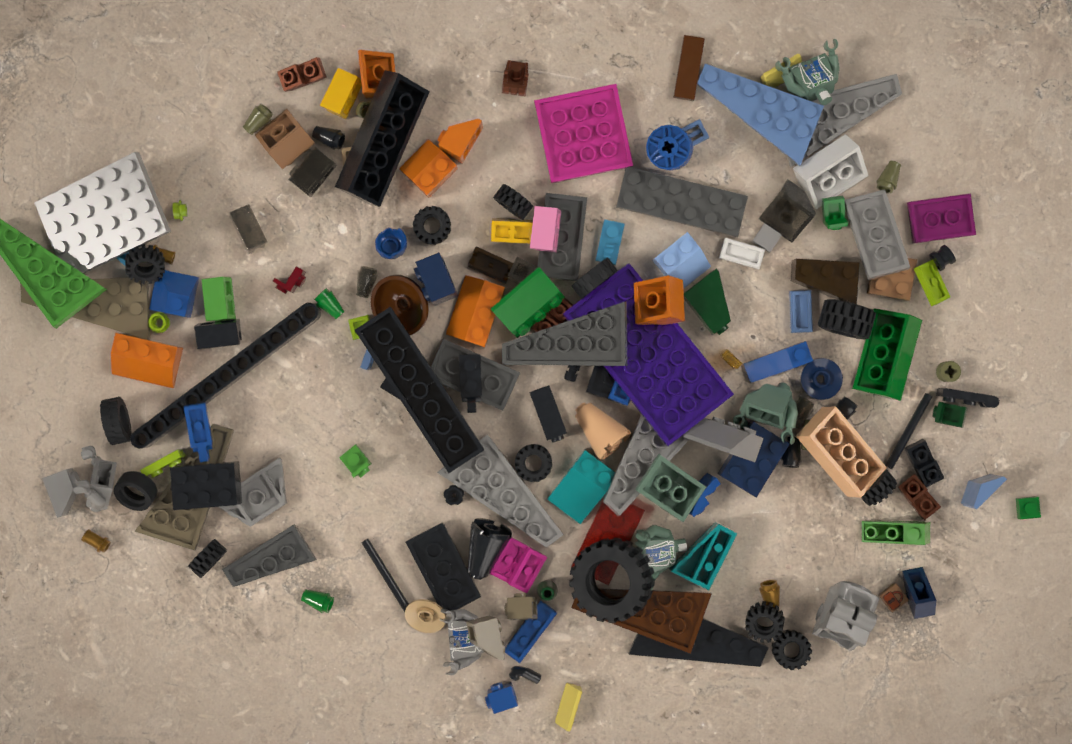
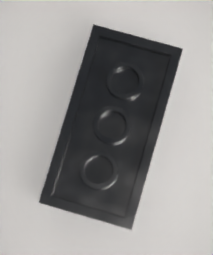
(443, 568)

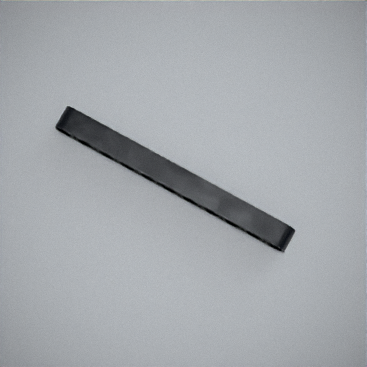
(216, 379)

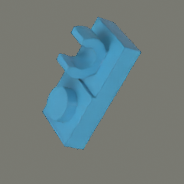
(610, 241)

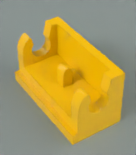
(341, 93)
(511, 230)

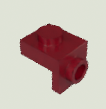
(295, 280)

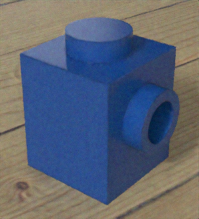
(501, 697)

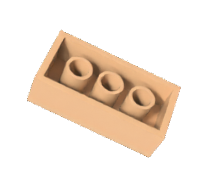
(841, 451)

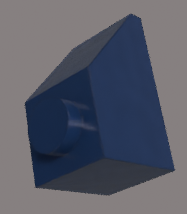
(919, 592)

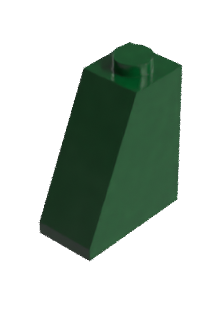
(709, 303)

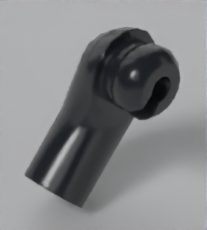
(527, 673)

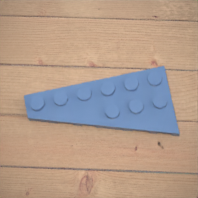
(772, 113)

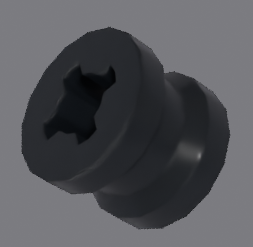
(942, 257)

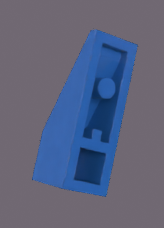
(778, 362)

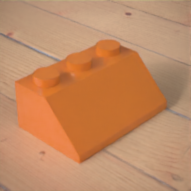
(473, 313)
(145, 360)

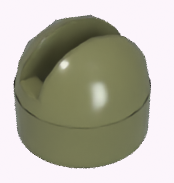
(360, 106)

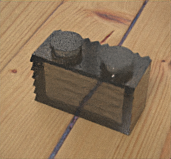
(312, 171)

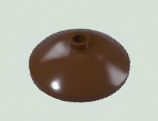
(393, 292)

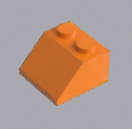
(460, 139)
(428, 168)
(659, 301)

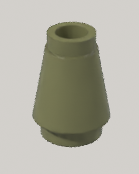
(258, 118)
(889, 177)

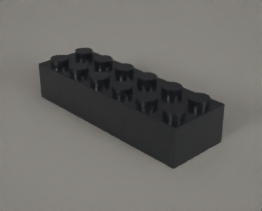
(382, 138)

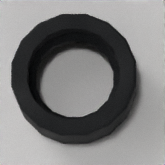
(141, 483)

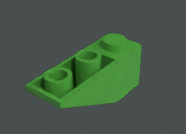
(896, 532)

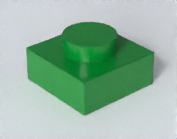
(1028, 507)

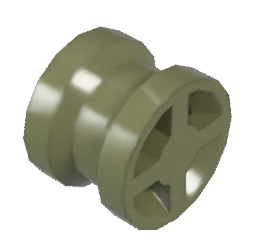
(943, 371)

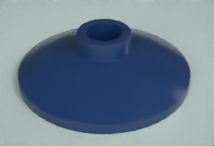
(832, 379)

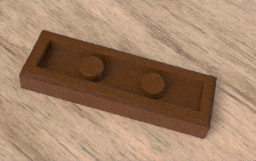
(689, 68)

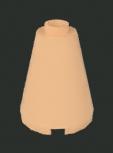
(601, 430)

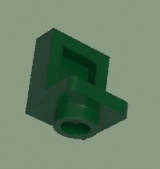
(950, 414)

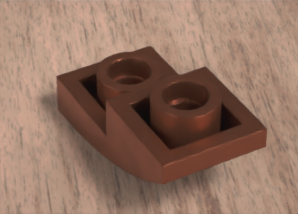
(302, 74)
(554, 316)
(919, 497)

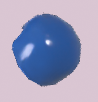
(391, 243)

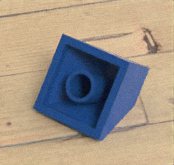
(174, 294)

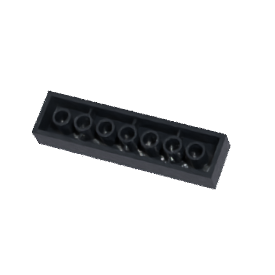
(419, 389)

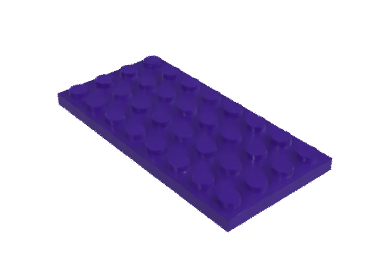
(664, 368)

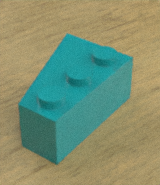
(705, 556)

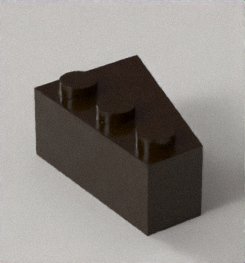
(828, 277)

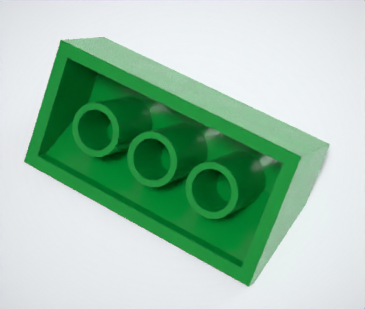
(888, 354)

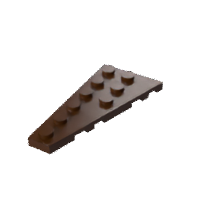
(666, 617)

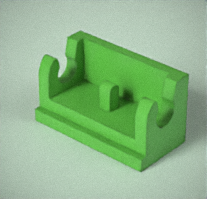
(218, 299)

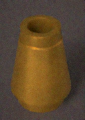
(770, 592)

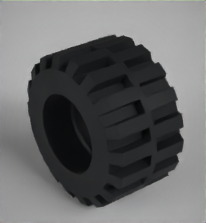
(846, 319)

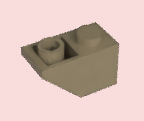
(485, 635)

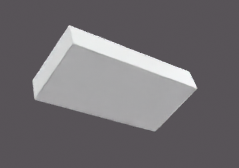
(741, 253)

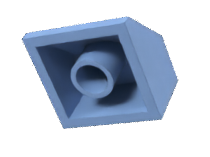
(683, 260)

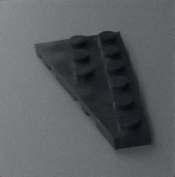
(712, 644)

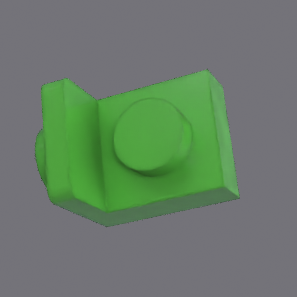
(356, 461)

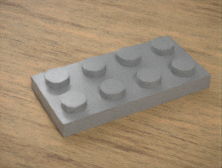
(876, 234)

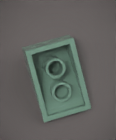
(670, 488)

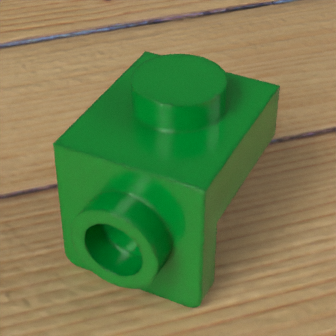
(834, 212)

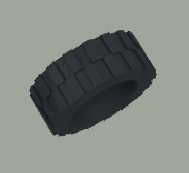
(594, 278)
(115, 420)

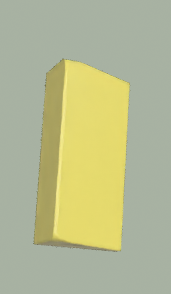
(773, 77)
(568, 706)

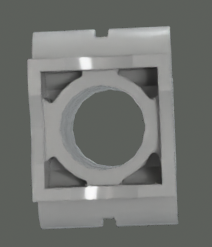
(847, 615)

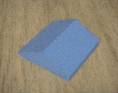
(981, 489)

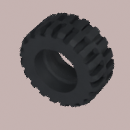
(590, 596)

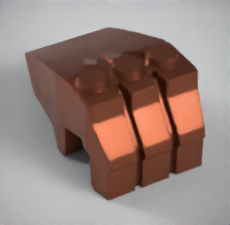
(515, 78)

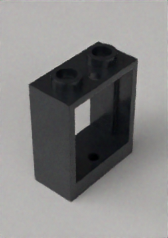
(548, 413)

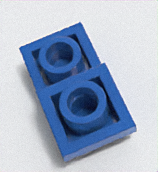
(711, 484)

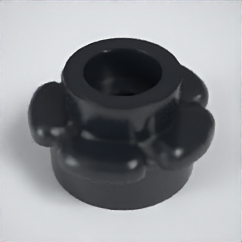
(453, 500)

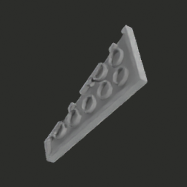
(850, 107)
(636, 461)
(499, 487)

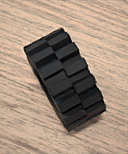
(513, 201)
(422, 216)
(145, 255)
(533, 476)
(880, 489)
(207, 558)
(760, 631)
(797, 661)

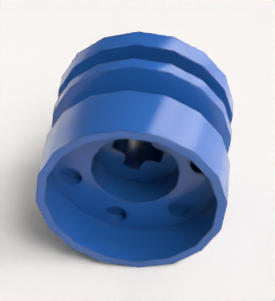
(680, 153)

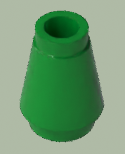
(328, 302)
(318, 600)

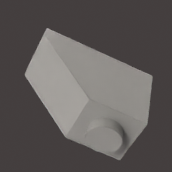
(61, 490)

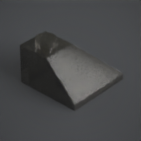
(789, 211)

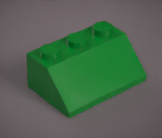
(528, 303)

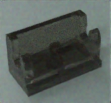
(248, 228)

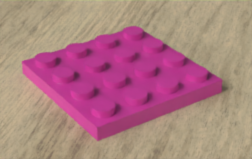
(583, 133)

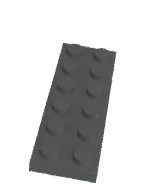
(682, 201)

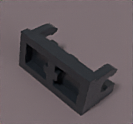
(218, 334)

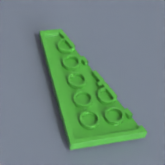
(49, 280)

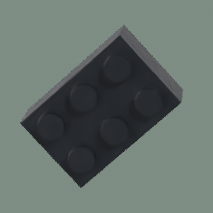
(206, 485)

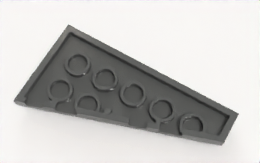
(584, 341)

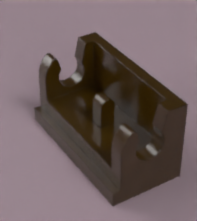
(490, 265)

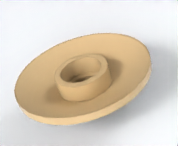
(424, 616)

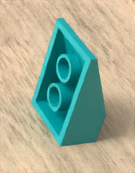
(582, 486)

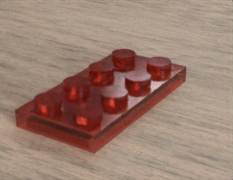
(609, 525)

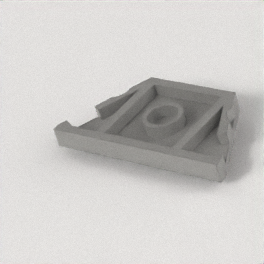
(260, 494)

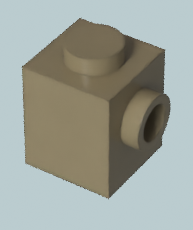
(521, 607)

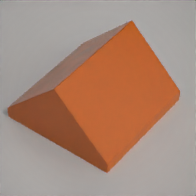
(372, 68)

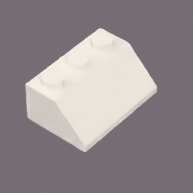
(831, 170)

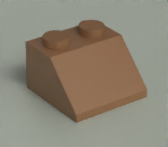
(284, 139)

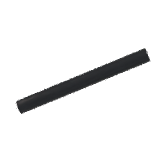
(908, 431)
(385, 574)

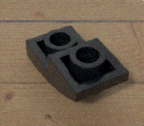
(924, 463)

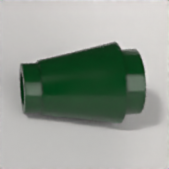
(547, 585)

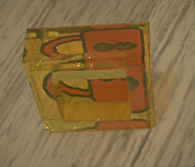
(730, 359)

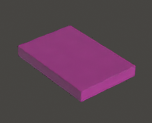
(941, 218)

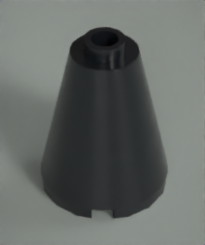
(486, 546)

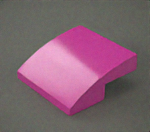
(518, 565)

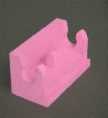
(545, 229)

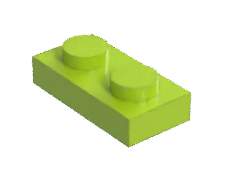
(932, 282)
(172, 460)

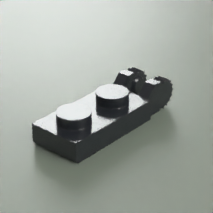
(968, 398)

